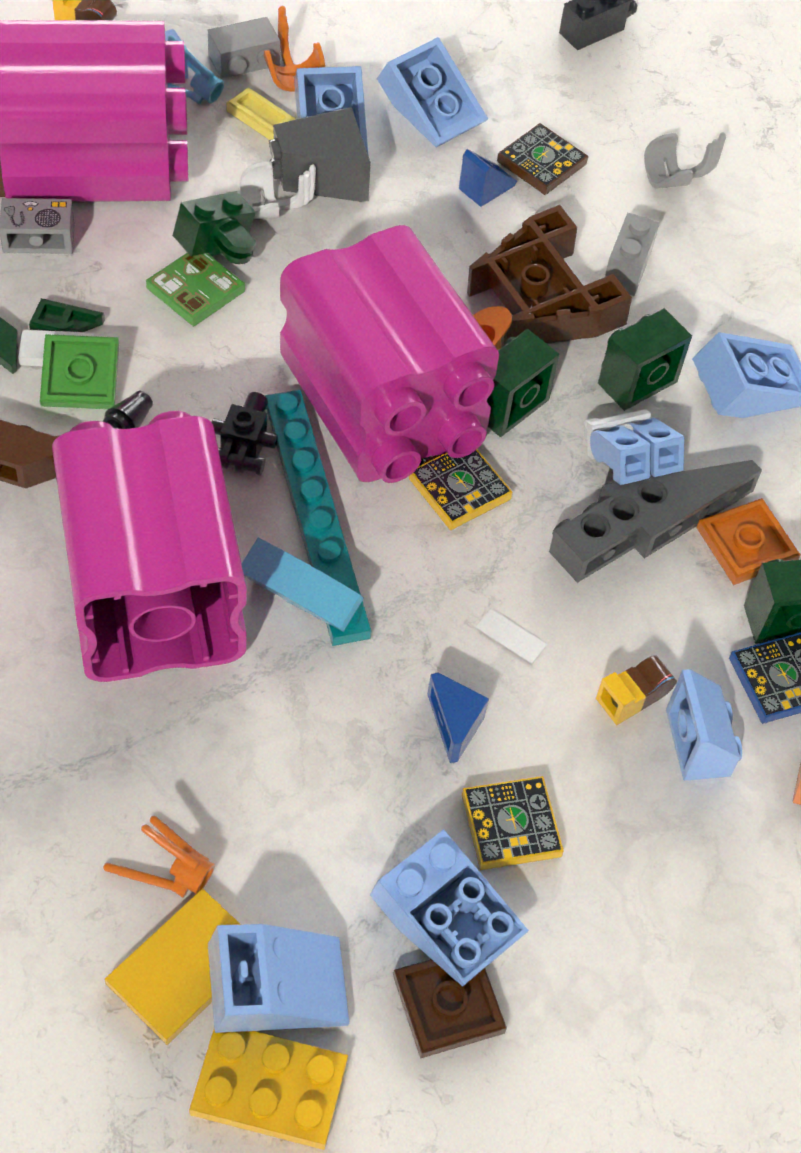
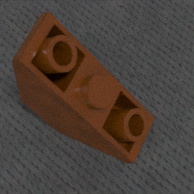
(25, 455)

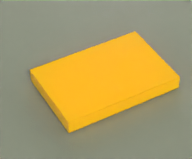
(170, 972)

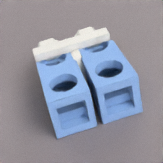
(634, 446)

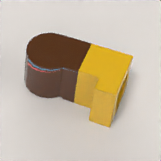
(84, 10)
(635, 688)

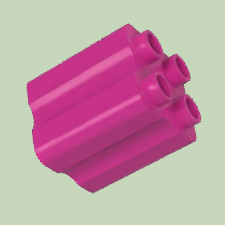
(91, 110)
(387, 354)
(150, 547)

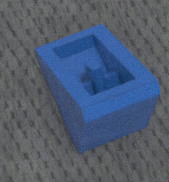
(483, 179)
(457, 713)

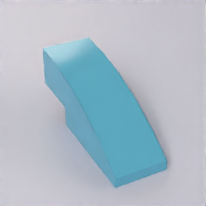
(300, 584)

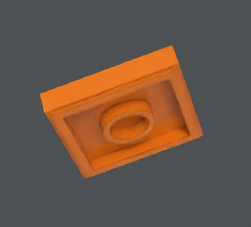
(746, 539)

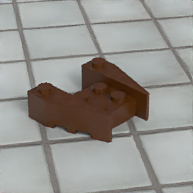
(542, 289)

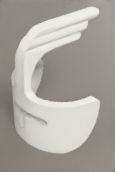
(260, 177)

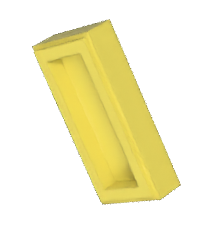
(257, 112)

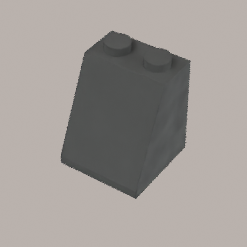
(329, 143)

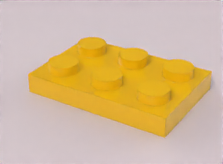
(269, 1086)

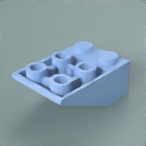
(448, 909)
(275, 979)

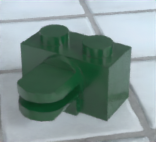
(216, 227)

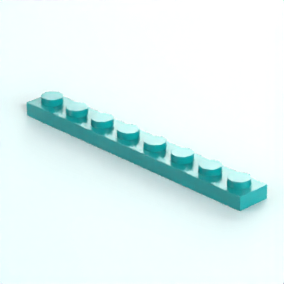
(314, 503)

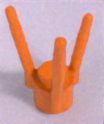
(189, 868)

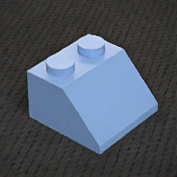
(702, 728)

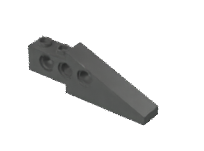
(647, 515)

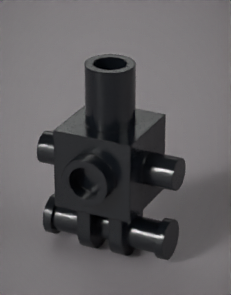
(245, 434)

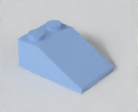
(331, 90)
(431, 93)
(749, 375)

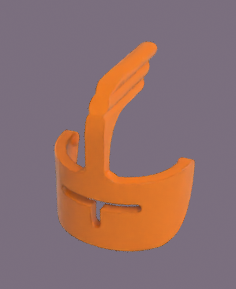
(284, 75)

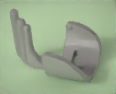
(664, 150)

